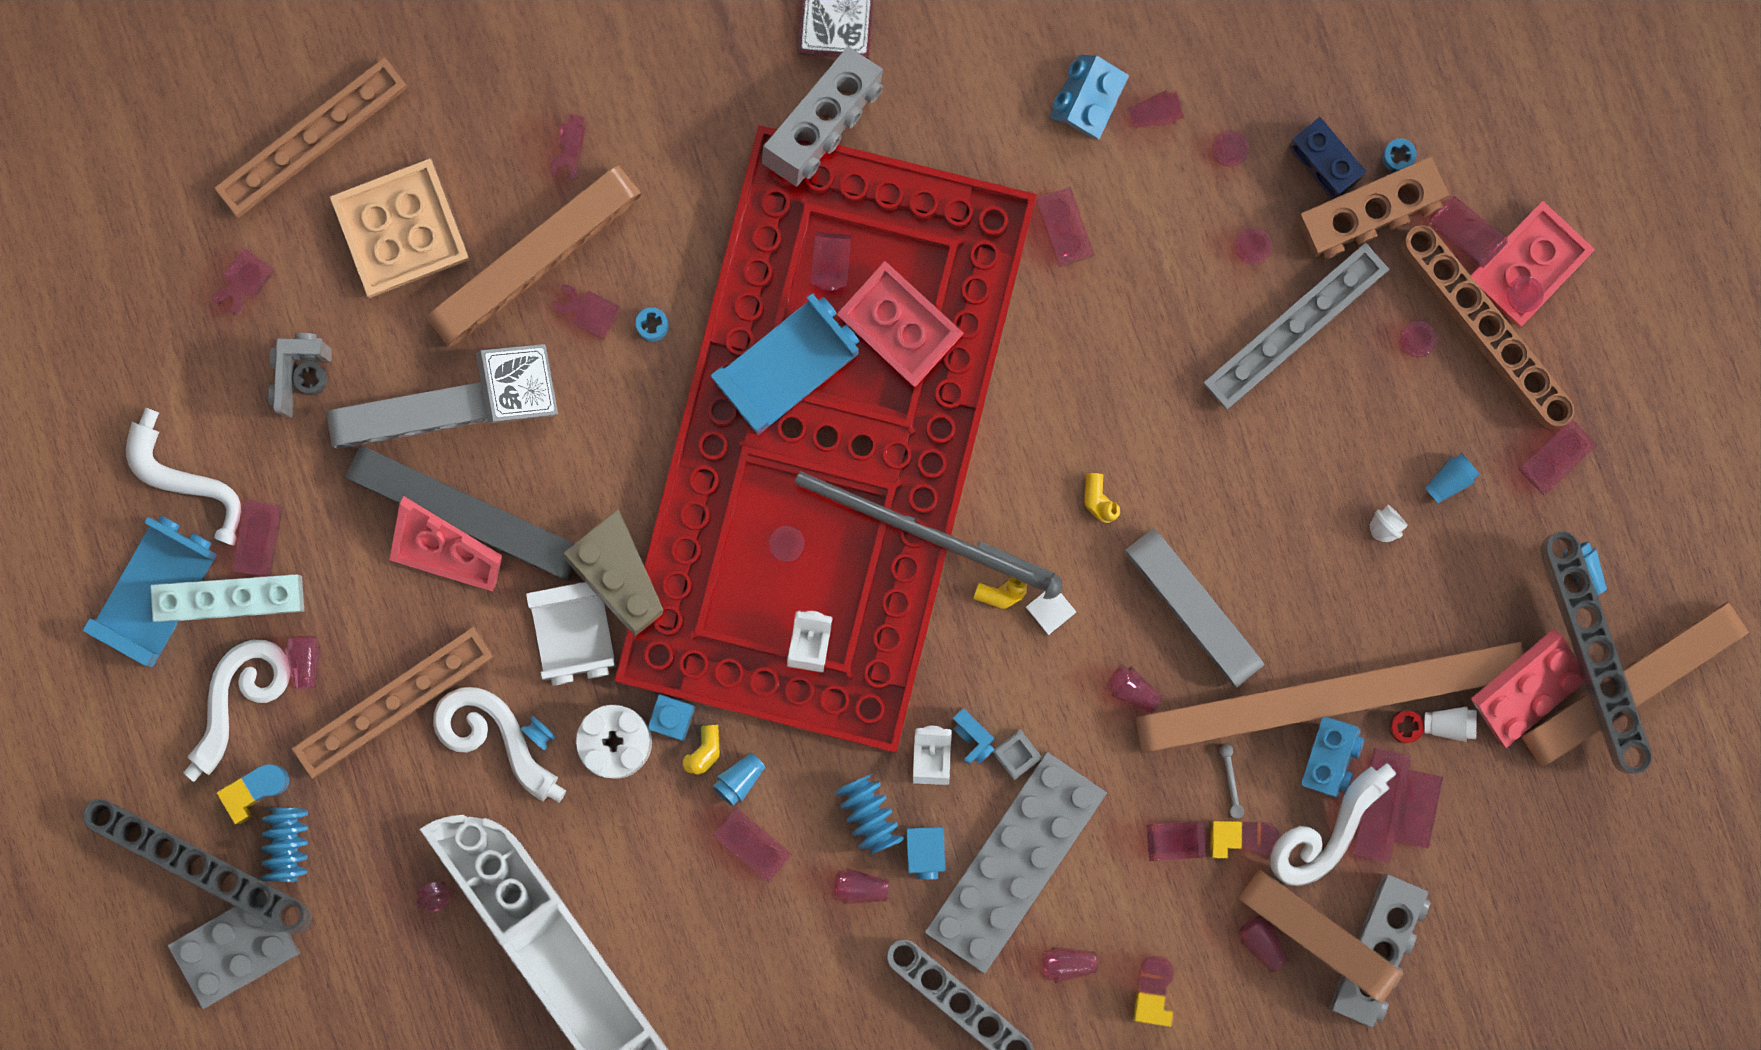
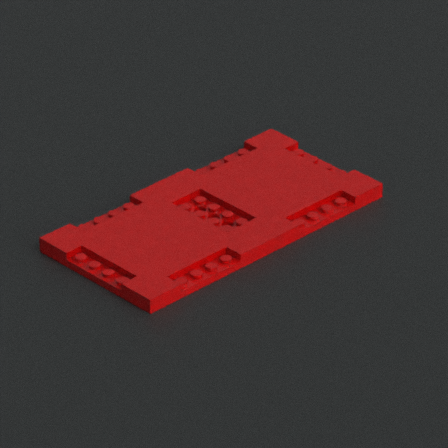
(729, 489)

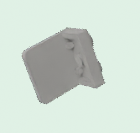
(303, 348)

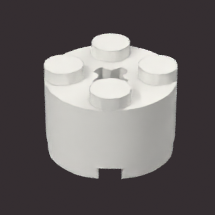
(599, 726)

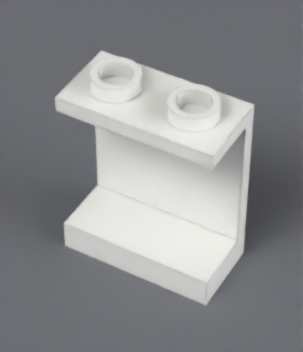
(571, 633)

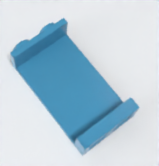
(787, 364)
(159, 559)

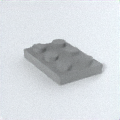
(231, 952)

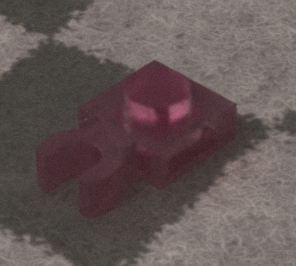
(246, 276)
(591, 313)

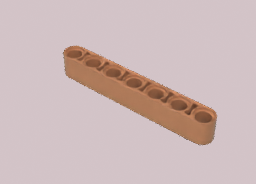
(534, 256)
(1504, 333)
(1645, 679)

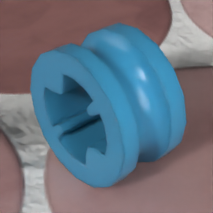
(1396, 145)
(661, 330)
(538, 733)

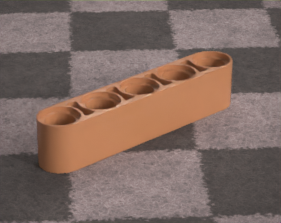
(1321, 935)

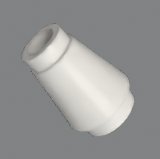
(1452, 723)

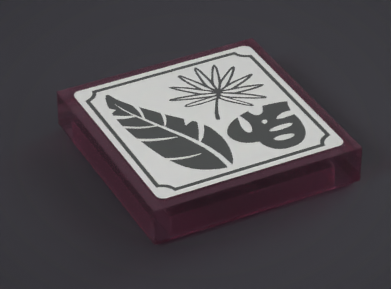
(833, 25)

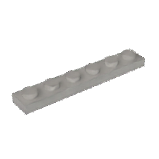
(1295, 326)

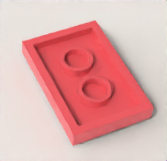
(1538, 248)
(900, 323)
(1529, 688)

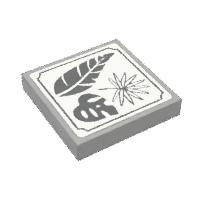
(516, 383)

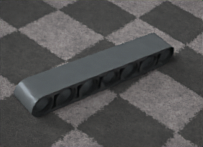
(462, 511)
(1610, 664)
(182, 858)

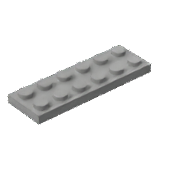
(1016, 862)

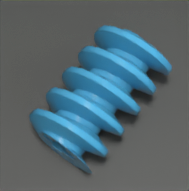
(869, 815)
(284, 844)

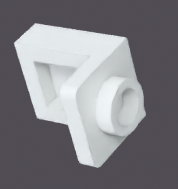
(809, 641)
(932, 755)

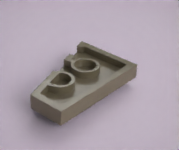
(616, 573)

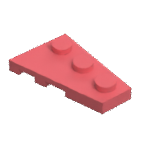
(442, 549)

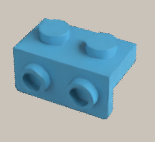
(1089, 95)
(1332, 756)

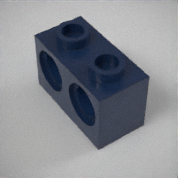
(1326, 158)

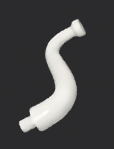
(144, 466)

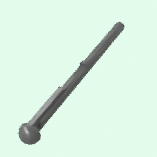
(983, 554)

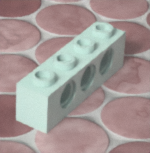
(227, 598)

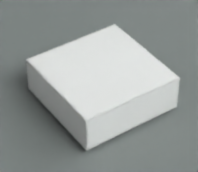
(1050, 612)

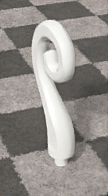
(215, 739)
(529, 774)
(1357, 799)

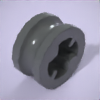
(300, 382)

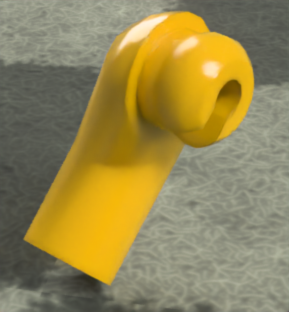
(1097, 502)
(1003, 596)
(706, 754)

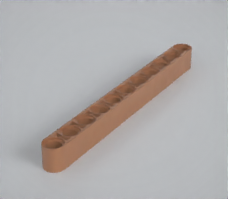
(1324, 698)

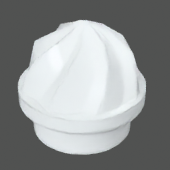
(1387, 525)

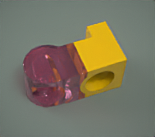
(1256, 836)
(1153, 980)

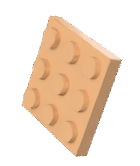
(399, 228)

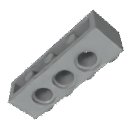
(848, 73)
(1389, 895)

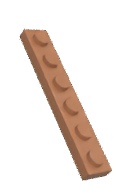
(311, 137)
(393, 702)

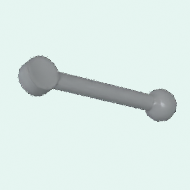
(1235, 810)

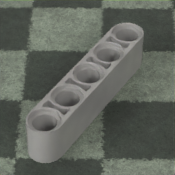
(406, 416)
(1194, 607)
(949, 986)

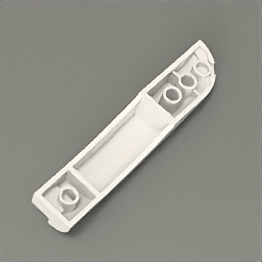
(540, 935)

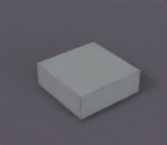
(1017, 754)

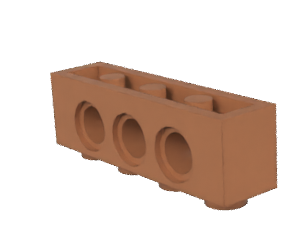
(1420, 178)

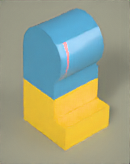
(252, 788)

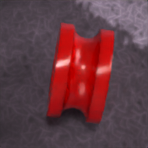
(1399, 718)

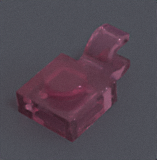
(572, 139)

